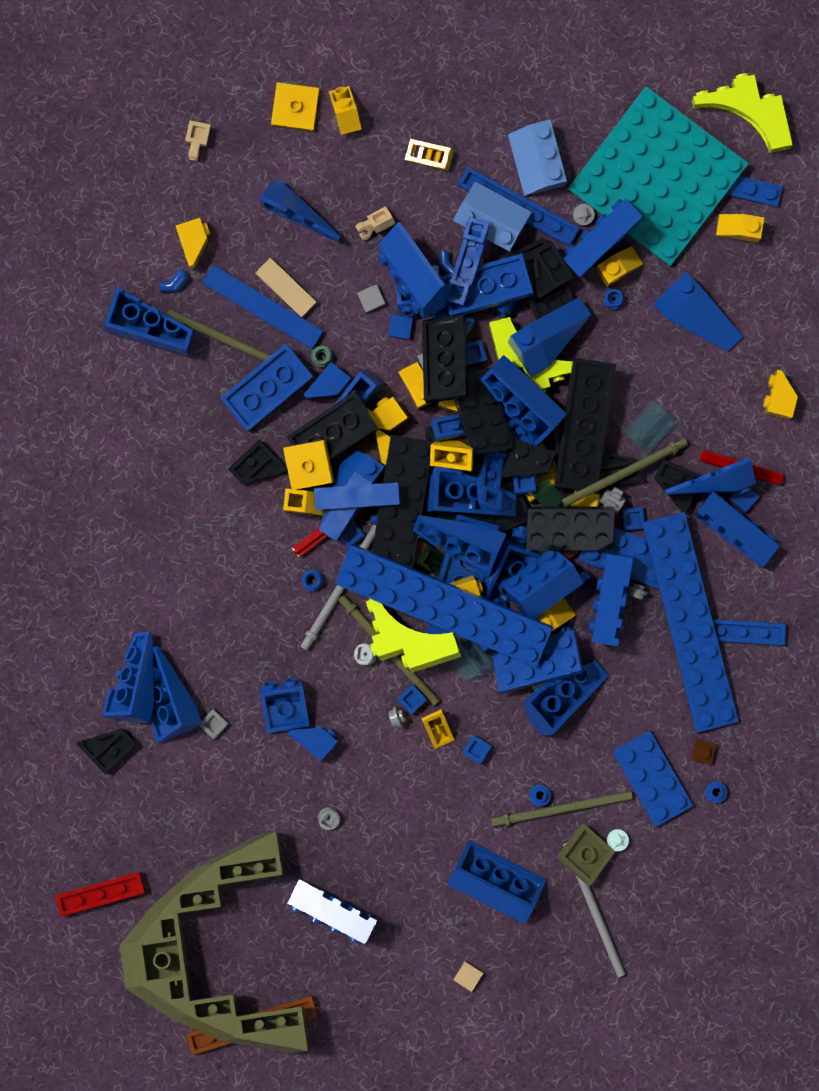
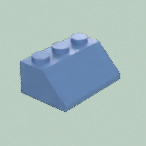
(537, 158)
(504, 215)

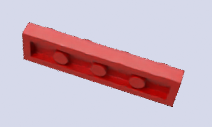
(100, 894)

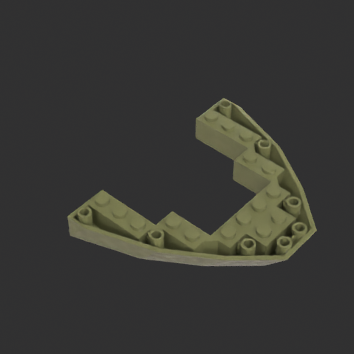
(158, 964)

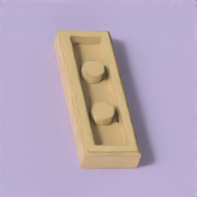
(285, 287)

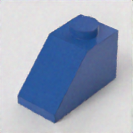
(329, 384)
(366, 384)
(315, 740)

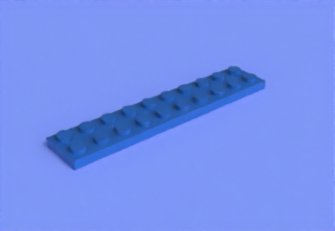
(443, 605)
(690, 622)

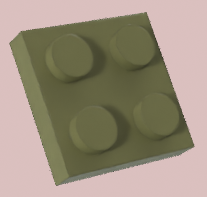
(585, 854)

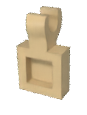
(197, 136)
(376, 221)

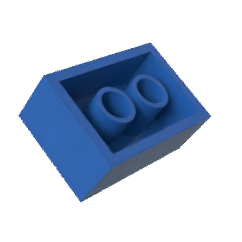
(542, 583)

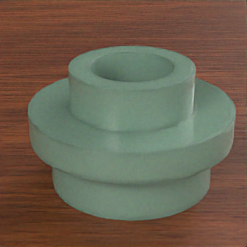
(321, 349)

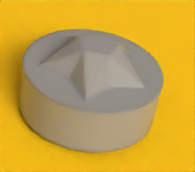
(583, 215)
(364, 655)
(328, 818)

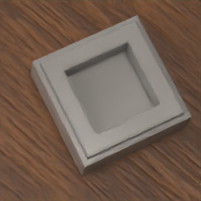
(371, 298)
(213, 724)

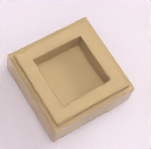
(468, 976)

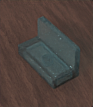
(650, 427)
(471, 660)

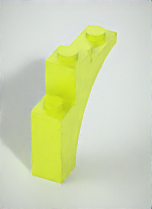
(743, 99)
(501, 332)
(419, 648)

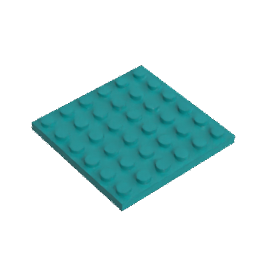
(664, 170)

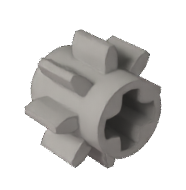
(613, 498)

